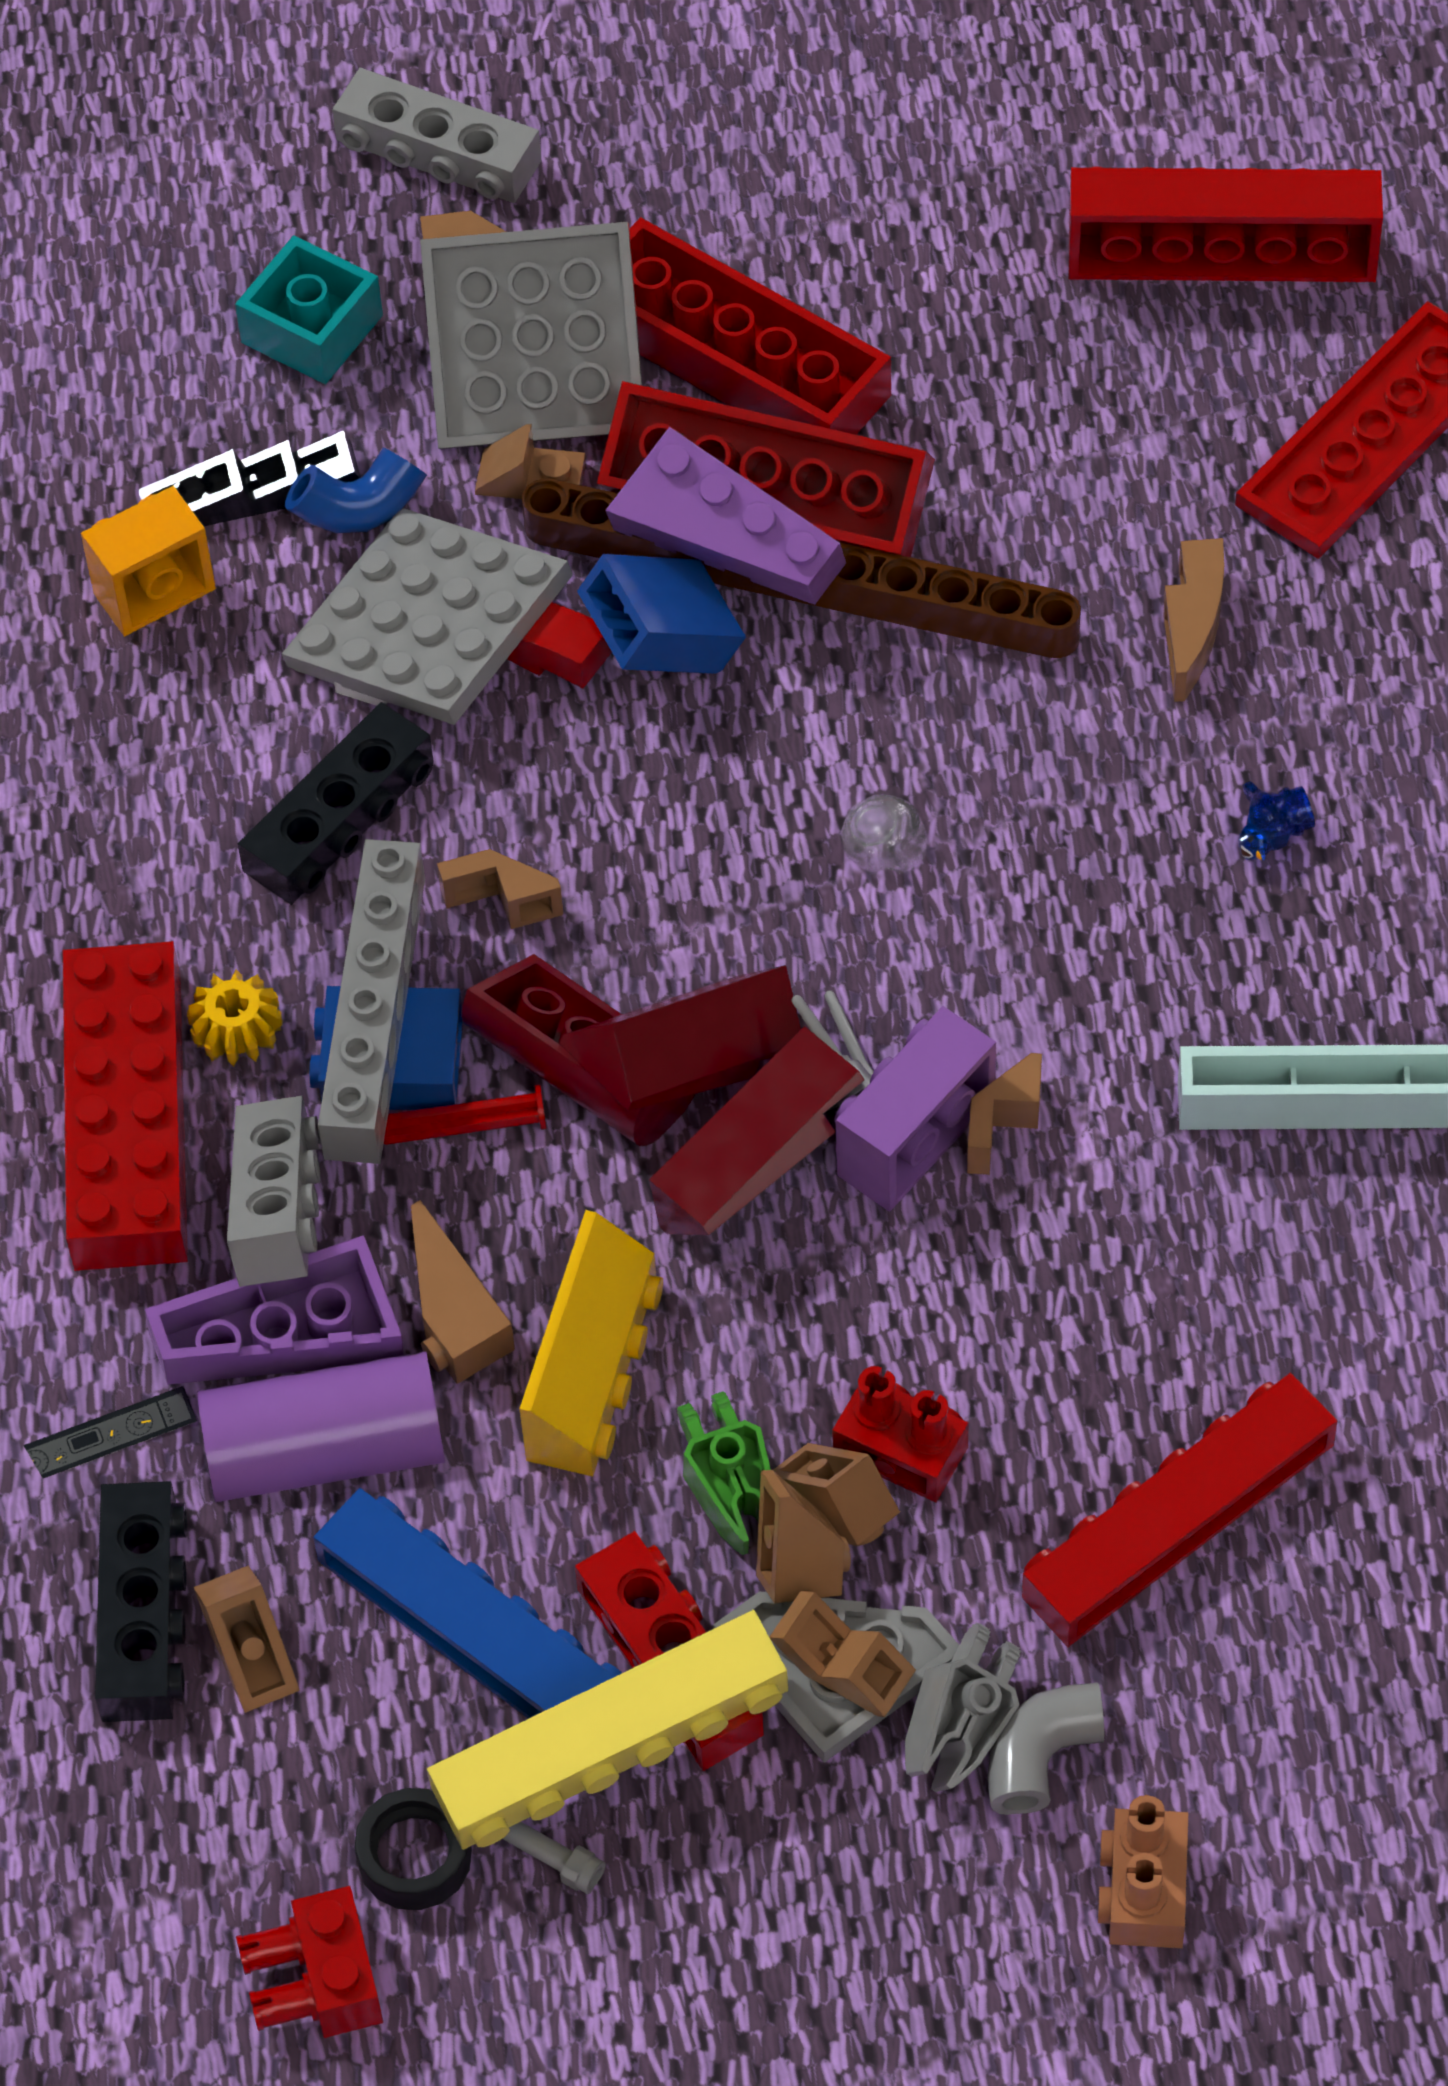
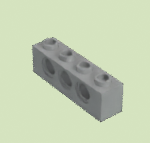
(436, 135)
(273, 1191)

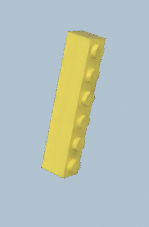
(608, 1731)

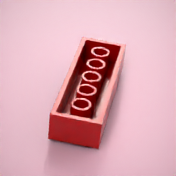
(1225, 224)
(749, 340)
(836, 480)
(124, 1106)

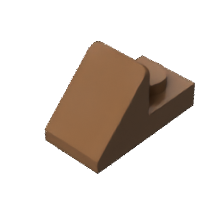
(515, 463)

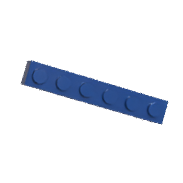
(455, 1607)

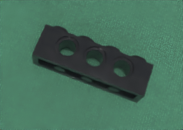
(342, 777)
(128, 1518)

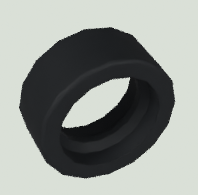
(405, 1892)

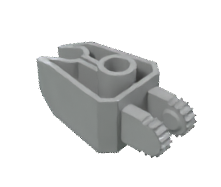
(961, 1710)

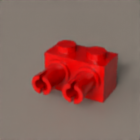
(907, 1437)
(339, 1974)

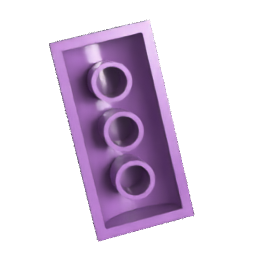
(320, 1426)

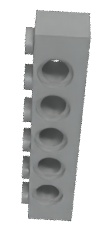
(372, 1002)

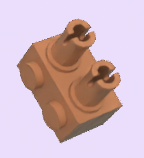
(1147, 1875)

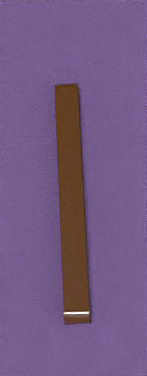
(867, 586)

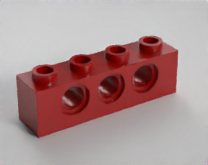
(633, 1571)

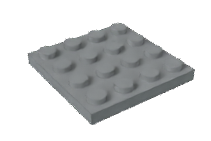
(530, 331)
(427, 615)

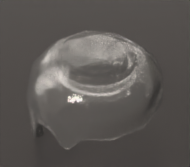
(884, 834)

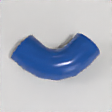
(355, 504)

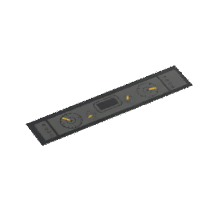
(111, 1432)

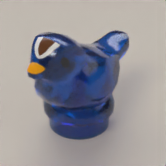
(1273, 819)

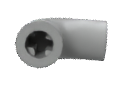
(1032, 1736)

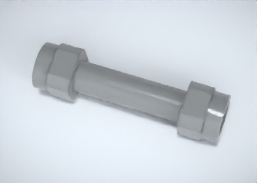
(578, 1867)

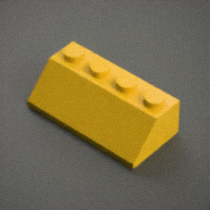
(589, 1348)

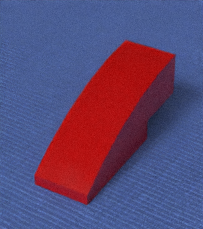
(564, 645)

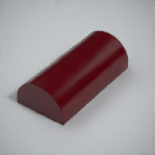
(526, 1015)

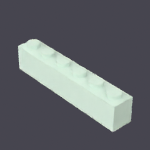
(1313, 1087)

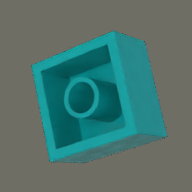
(309, 309)

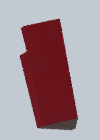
(689, 1040)
(753, 1137)

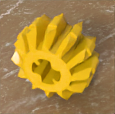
(234, 1017)

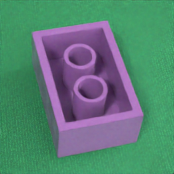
(913, 1107)

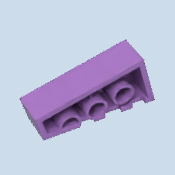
(714, 514)
(279, 1326)

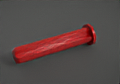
(466, 1118)

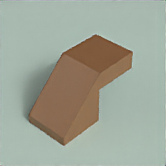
(523, 890)
(1005, 1102)
(847, 1661)

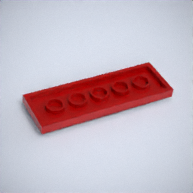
(1357, 439)

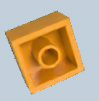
(148, 560)

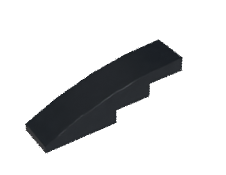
(238, 488)

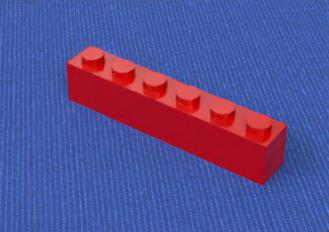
(1177, 1508)

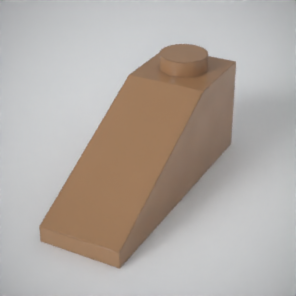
(459, 1315)

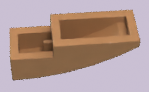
(1193, 612)

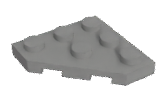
(826, 1718)

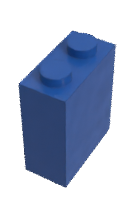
(661, 614)
(427, 1049)

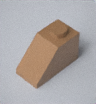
(843, 1488)
(796, 1544)
(247, 1638)

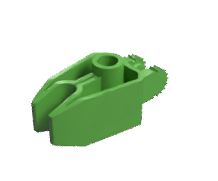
(724, 1468)

